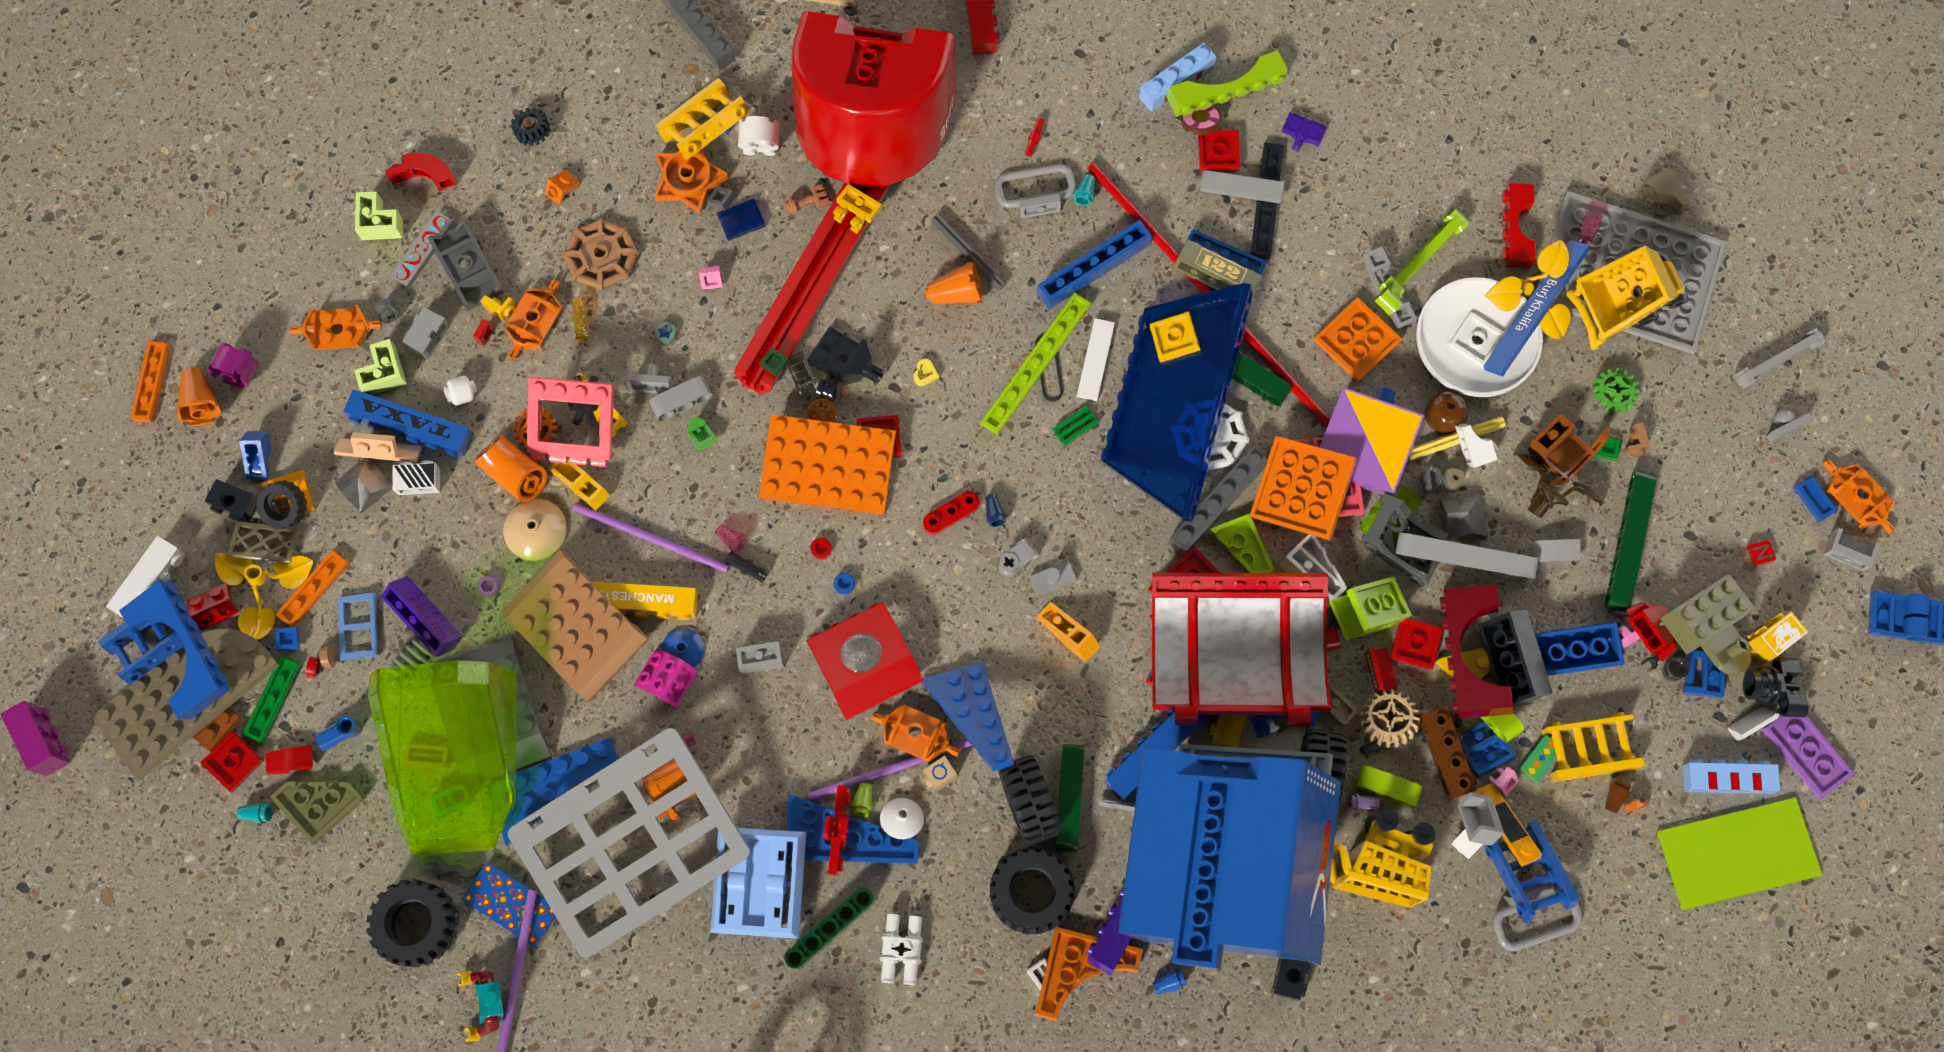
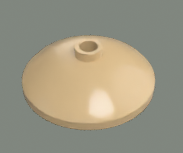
(540, 541)

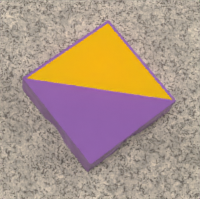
(1376, 435)

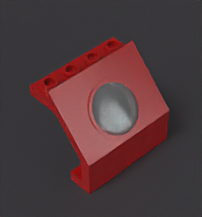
(864, 660)

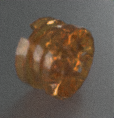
(822, 411)

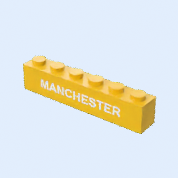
(651, 600)

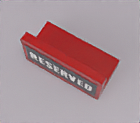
(1381, 669)

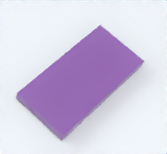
(1808, 753)

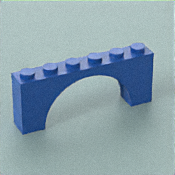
(203, 678)

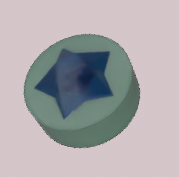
(665, 333)

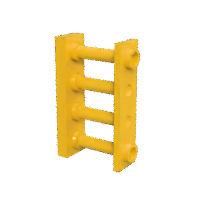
(693, 110)
(1585, 767)

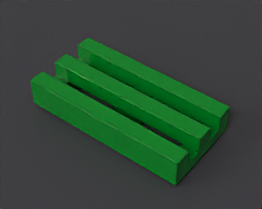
(1089, 416)

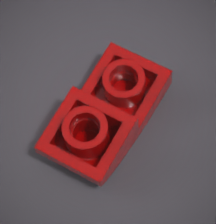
(289, 759)

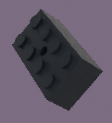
(1515, 656)

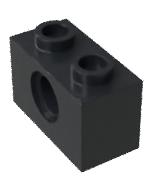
(222, 493)
(1283, 986)

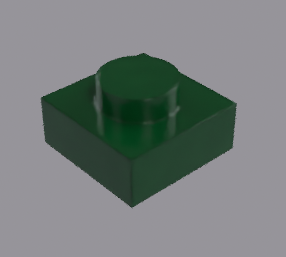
(774, 362)

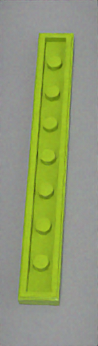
(1035, 363)

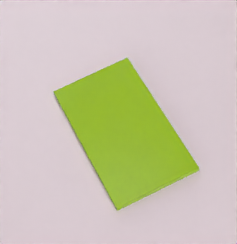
(1739, 853)

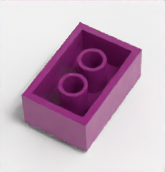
(35, 738)

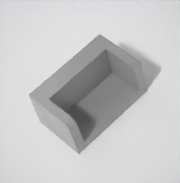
(1850, 551)
(759, 657)
(1480, 819)

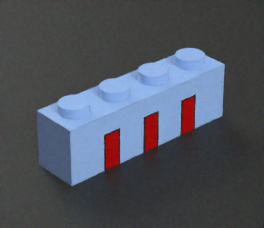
(1188, 68)
(1730, 777)

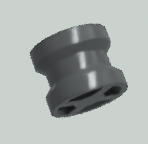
(387, 310)

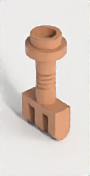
(791, 206)

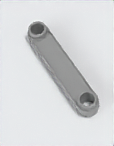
(1748, 377)

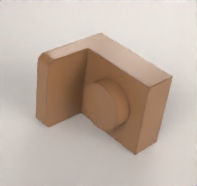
(1640, 440)

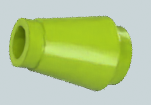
(862, 801)

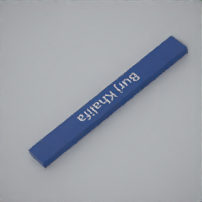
(1533, 313)

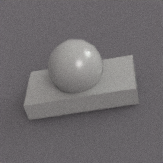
(1787, 424)

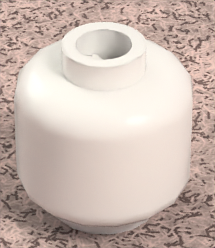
(459, 390)

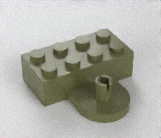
(1709, 622)

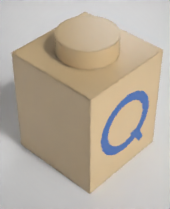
(939, 774)

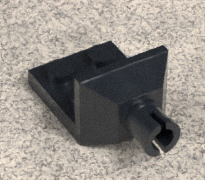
(844, 358)

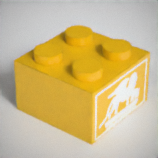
(1775, 637)

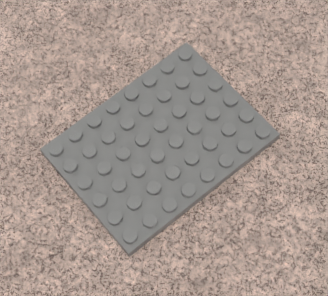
(1624, 231)

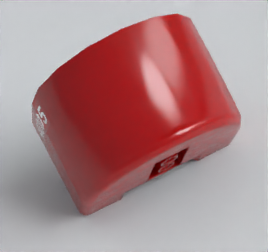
(870, 98)

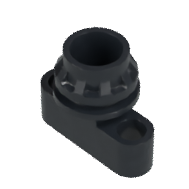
(1777, 685)

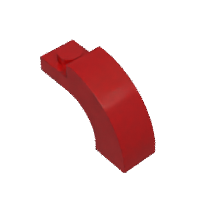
(422, 166)

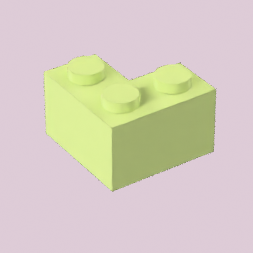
(373, 221)
(384, 373)

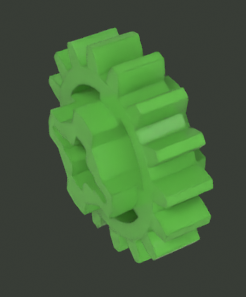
(1613, 392)

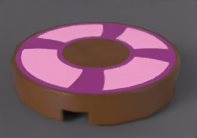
(1202, 121)

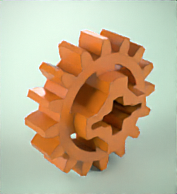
(548, 427)

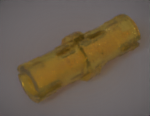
(580, 319)

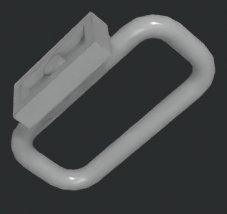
(1038, 204)
(1533, 894)

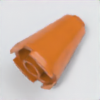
(956, 286)
(196, 399)

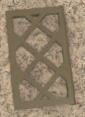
(255, 529)

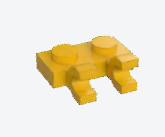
(859, 204)

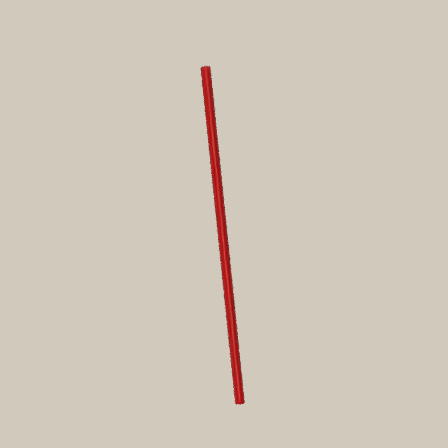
(1173, 255)

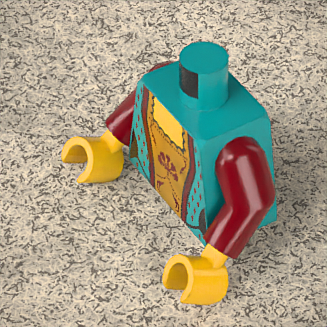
(488, 1002)

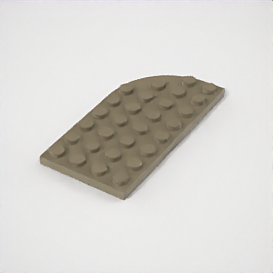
(141, 719)

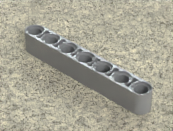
(1466, 555)

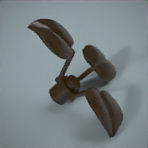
(1549, 497)

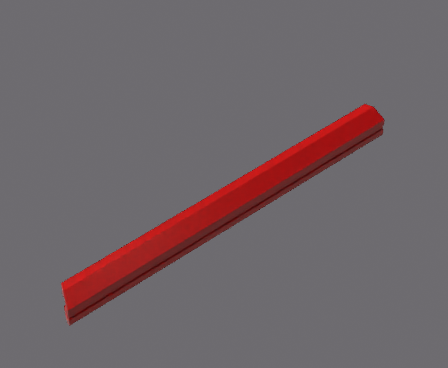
(802, 293)

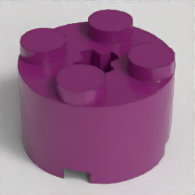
(233, 365)

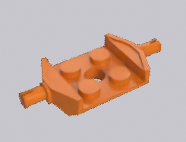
(1844, 487)

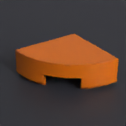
(1636, 804)

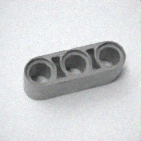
(680, 398)

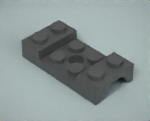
(469, 282)

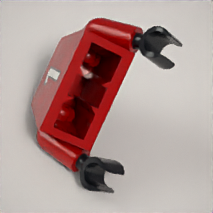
(1649, 627)

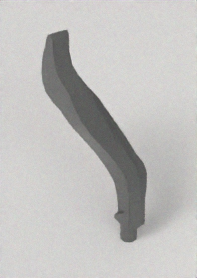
(443, 868)

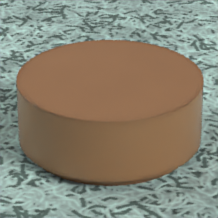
(327, 657)

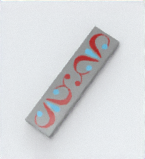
(420, 250)

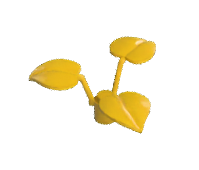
(1506, 293)
(232, 571)

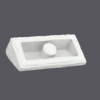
(1752, 723)

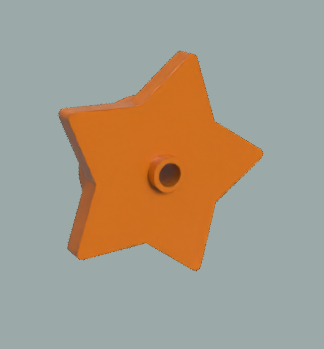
(687, 179)

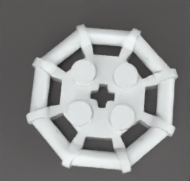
(1225, 436)

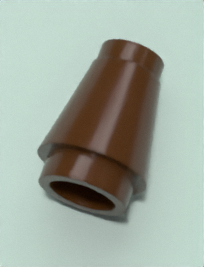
(1617, 795)

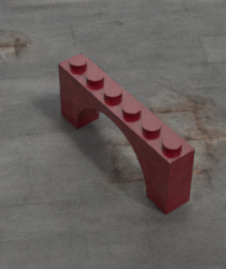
(1473, 695)

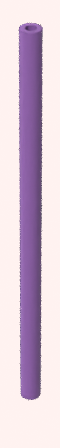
(651, 537)
(877, 773)
(517, 970)

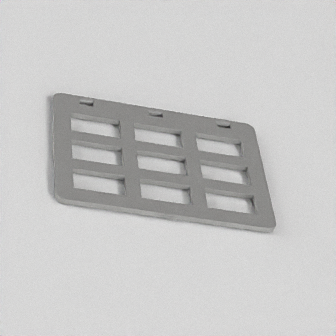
(580, 800)

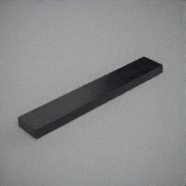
(1266, 211)

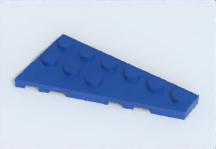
(972, 708)
(553, 778)
(864, 843)

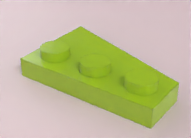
(1244, 544)

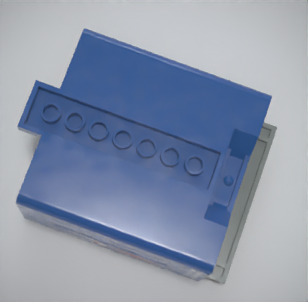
(1231, 853)

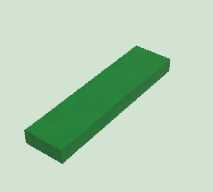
(272, 700)

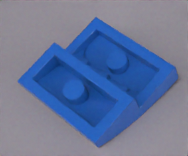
(1485, 749)

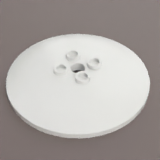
(1446, 342)

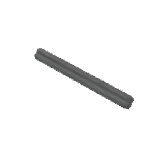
(968, 251)

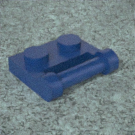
(1711, 680)

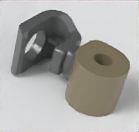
(1451, 479)

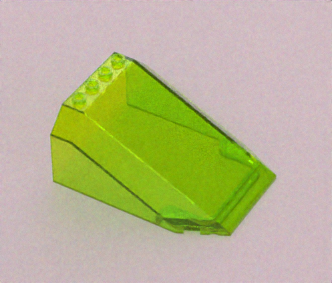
(447, 751)

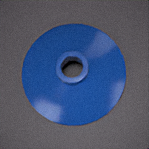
(693, 645)

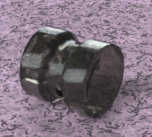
(1679, 666)

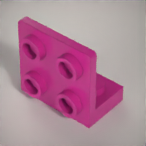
(666, 677)

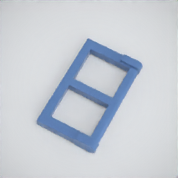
(359, 626)

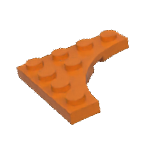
(1069, 968)

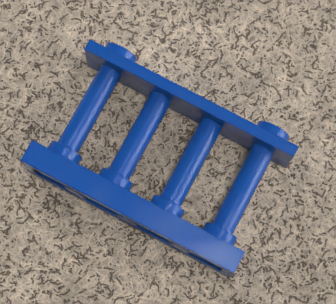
(122, 635)
(1554, 875)

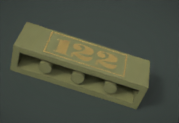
(1213, 268)

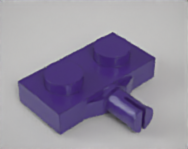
(1303, 131)

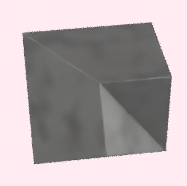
(364, 484)
(1463, 517)

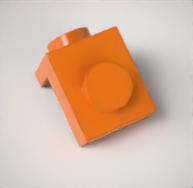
(561, 185)

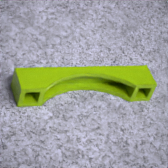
(1191, 96)

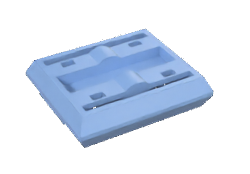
(760, 886)

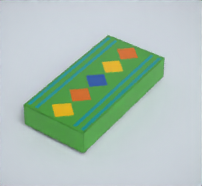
(1539, 759)

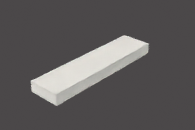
(1095, 359)

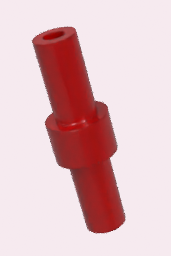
(1034, 137)

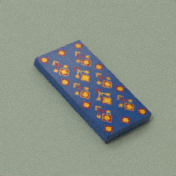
(504, 902)

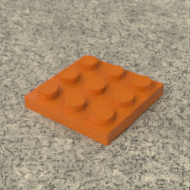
(1357, 339)

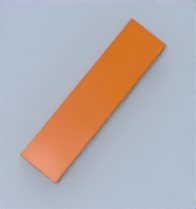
(150, 381)
(312, 589)

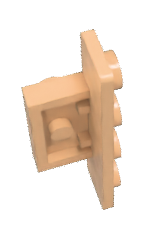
(377, 447)

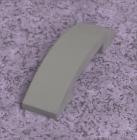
(1378, 270)

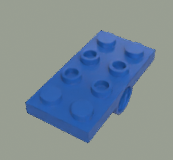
(1906, 617)

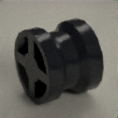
(826, 390)

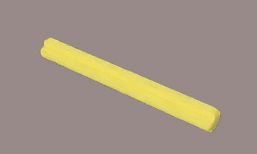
(1452, 439)

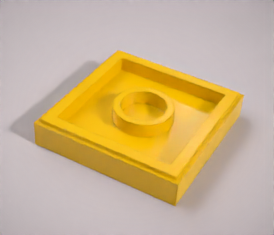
(1174, 337)

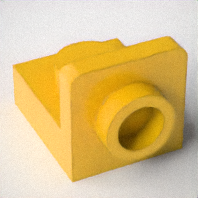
(499, 309)

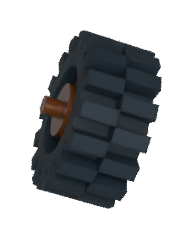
(530, 126)

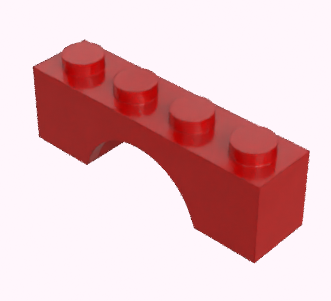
(1518, 249)

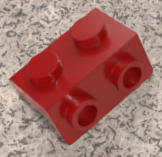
(212, 606)

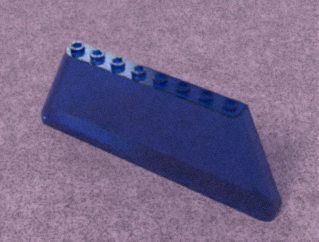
(1174, 407)

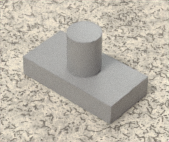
(649, 382)
(1052, 578)

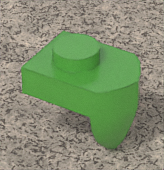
(700, 433)

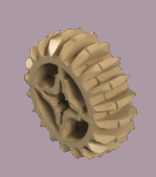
(1410, 719)

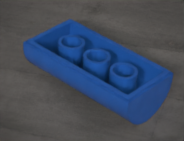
(1580, 648)

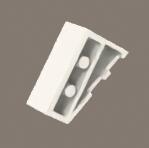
(1312, 558)

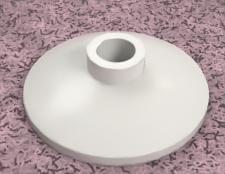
(899, 826)

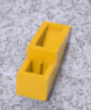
(580, 483)

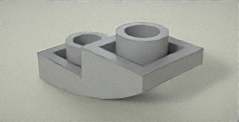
(1558, 550)

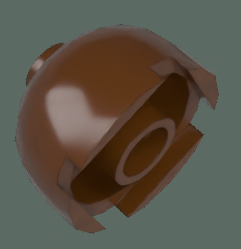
(1446, 411)

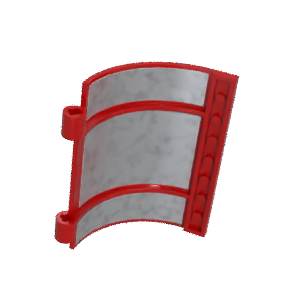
(1240, 645)

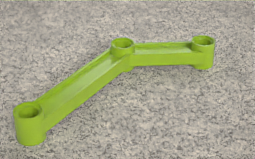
(1392, 287)

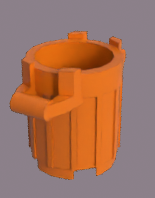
(664, 781)

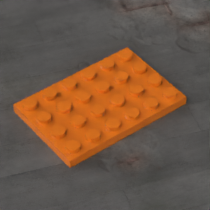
(827, 464)

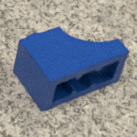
(255, 454)

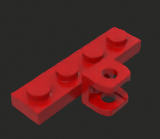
(837, 830)

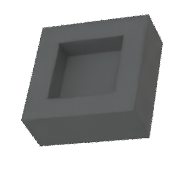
(721, 198)

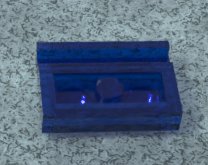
(741, 219)

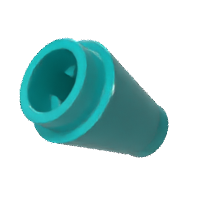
(1085, 191)
(256, 812)

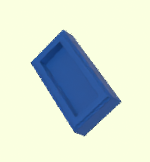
(1815, 499)

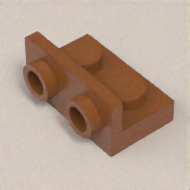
(217, 729)

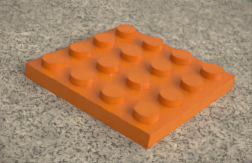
(1303, 487)

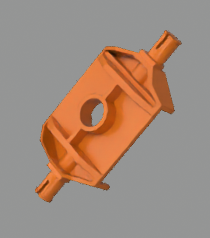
(320, 325)
(531, 334)
(928, 745)

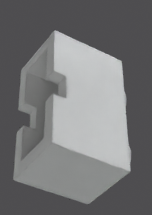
(424, 332)

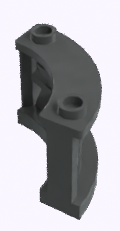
(1391, 512)

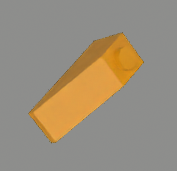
(1069, 631)

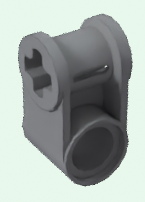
(1020, 555)

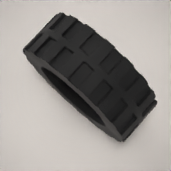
(267, 511)

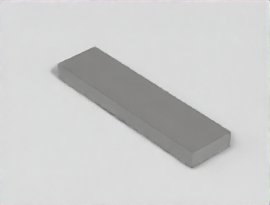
(1242, 186)

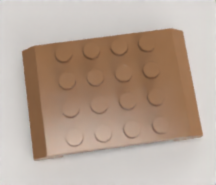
(574, 626)

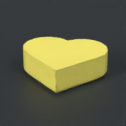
(925, 372)

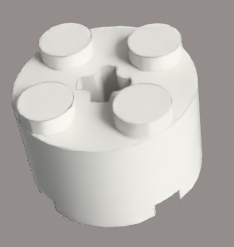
(758, 135)

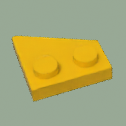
(1475, 660)

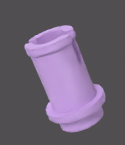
(1363, 802)

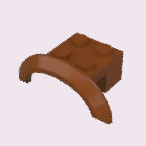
(1562, 450)

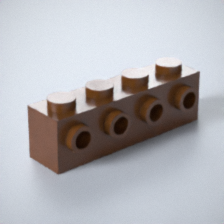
(1447, 752)

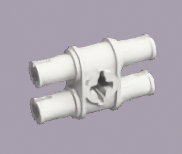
(890, 957)

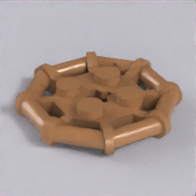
(605, 264)

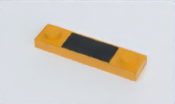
(1514, 833)

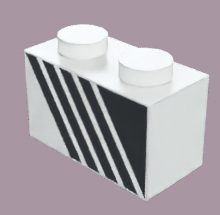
(416, 478)

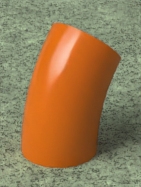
(512, 469)

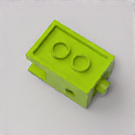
(1370, 608)

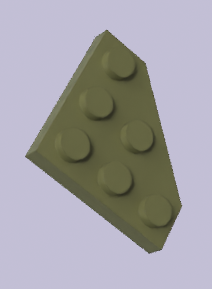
(316, 805)

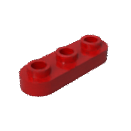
(946, 520)

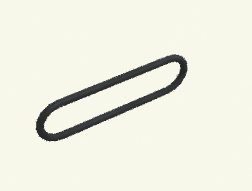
(1059, 377)

